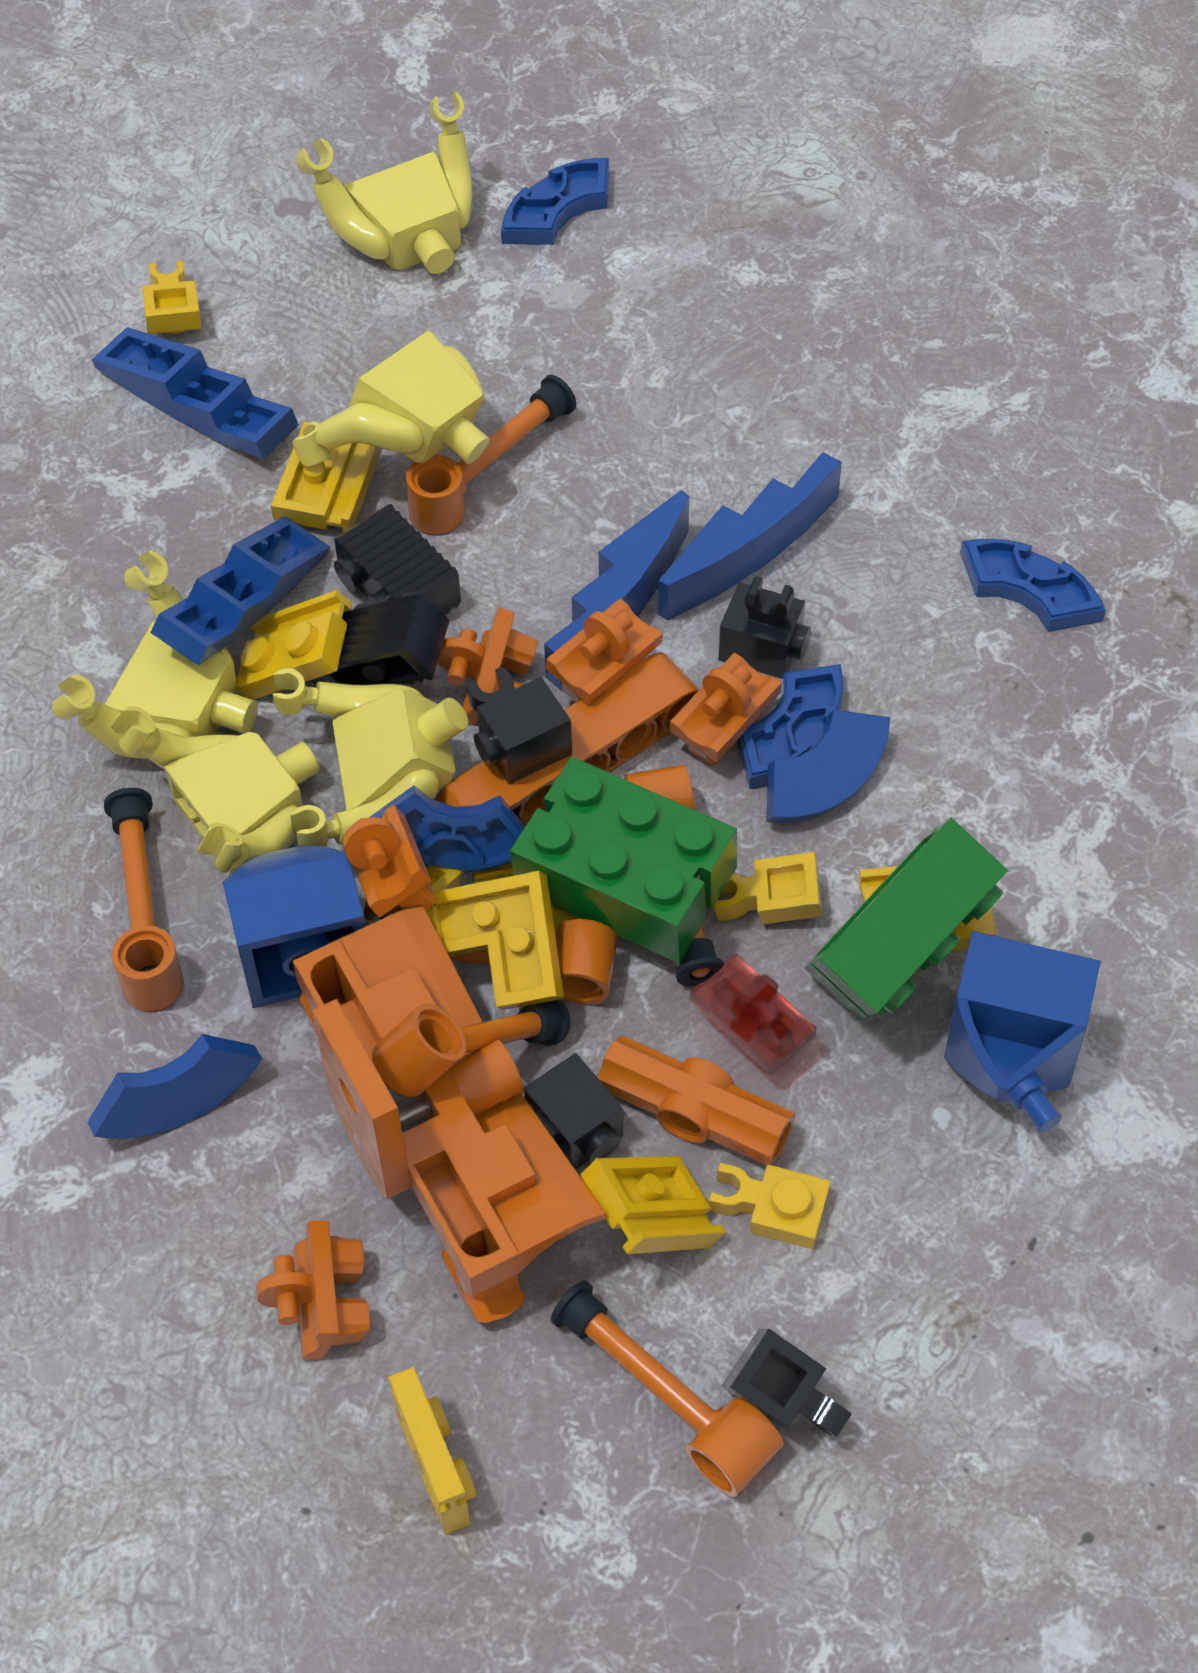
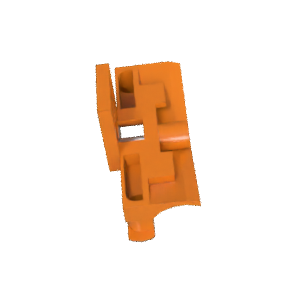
(483, 1157)

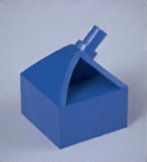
(287, 908)
(1020, 1022)

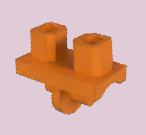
(498, 648)
(602, 651)
(724, 708)
(388, 863)
(311, 1290)

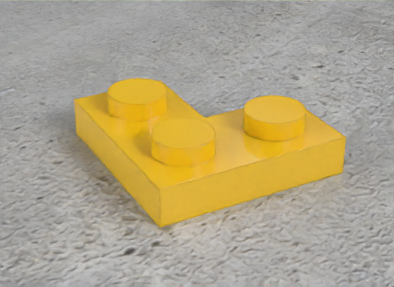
(517, 928)

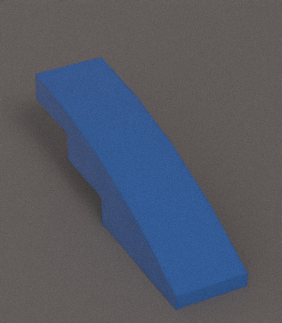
(201, 397)
(739, 545)
(629, 568)
(241, 590)

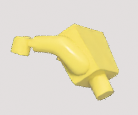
(405, 210)
(407, 405)
(161, 680)
(383, 742)
(225, 785)

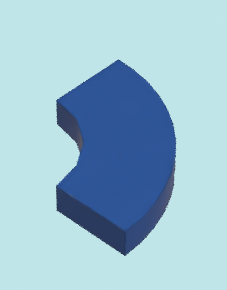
(546, 206)
(1048, 589)
(794, 723)
(830, 771)
(459, 835)
(175, 1092)

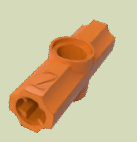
(696, 1100)

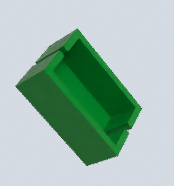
(627, 858)
(909, 921)

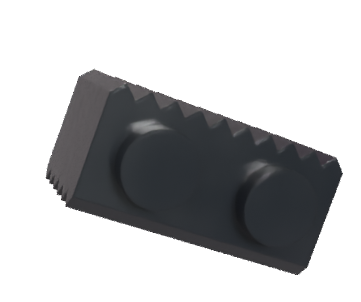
(391, 558)
(391, 642)

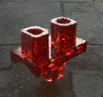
(753, 1014)

